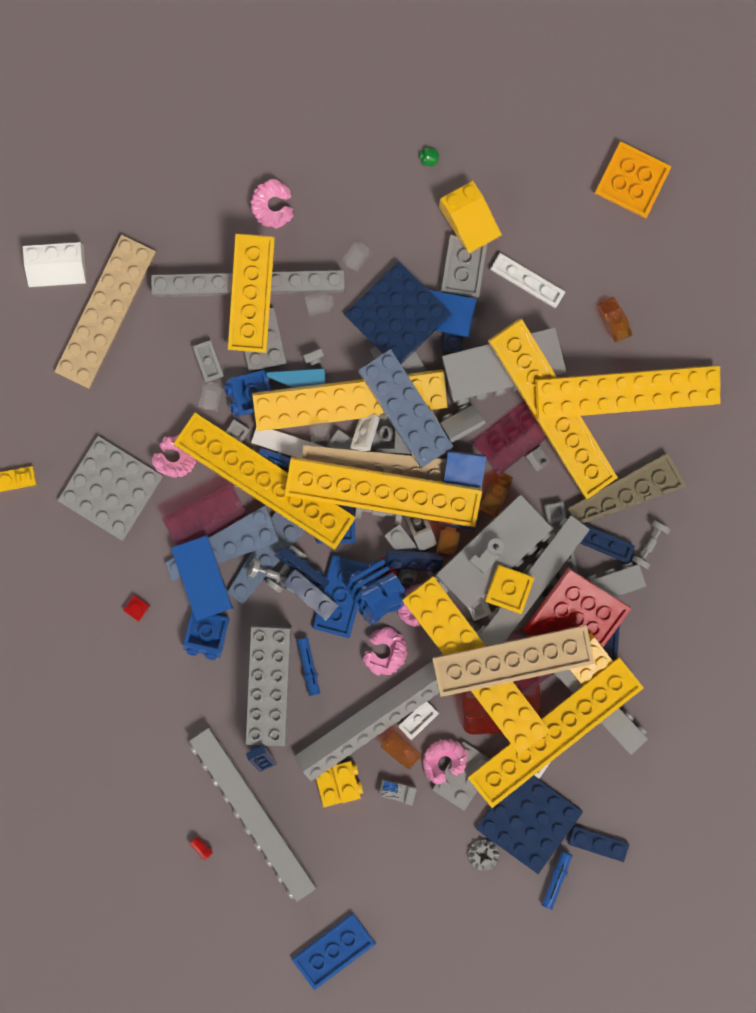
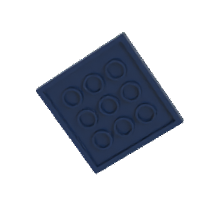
(398, 313)
(530, 823)

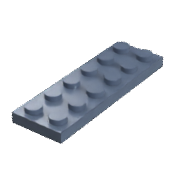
(405, 408)

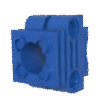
(376, 592)

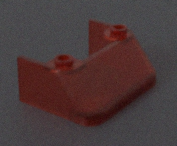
(477, 722)

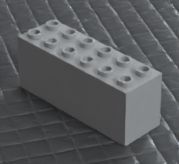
(480, 372)
(518, 528)
(268, 685)

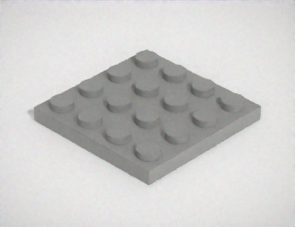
(110, 488)

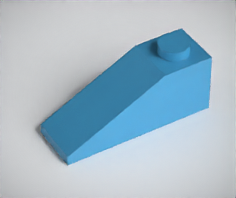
(299, 378)

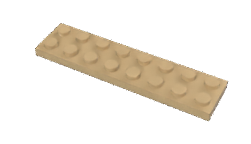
(105, 311)
(377, 461)
(513, 660)

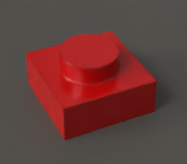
(136, 608)

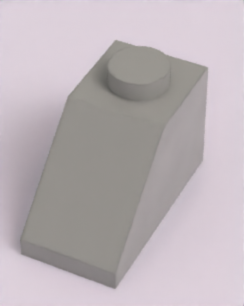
(421, 532)
(400, 540)

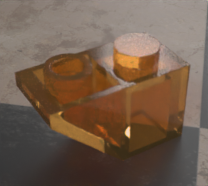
(614, 319)
(496, 493)
(448, 541)

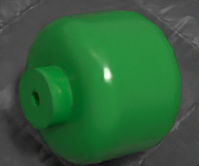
(429, 156)

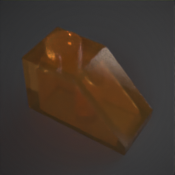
(400, 750)

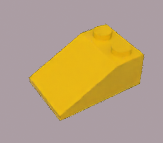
(469, 217)

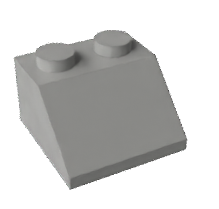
(462, 423)
(387, 439)

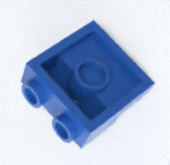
(241, 391)
(206, 636)

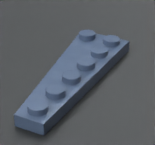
(239, 539)
(244, 584)

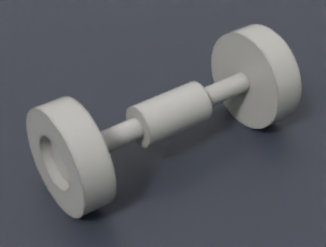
(378, 513)
(651, 544)
(254, 569)
(283, 572)

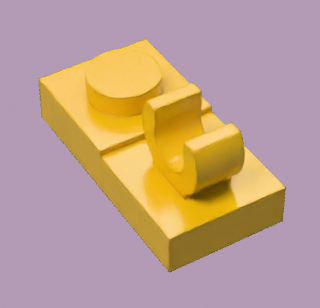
(17, 479)

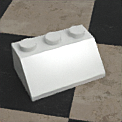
(54, 264)

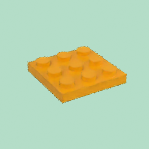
(633, 180)

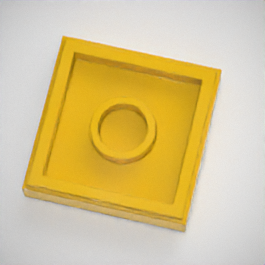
(509, 589)

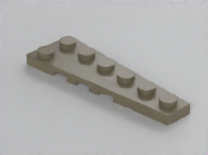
(639, 486)

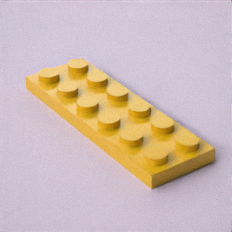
(251, 292)

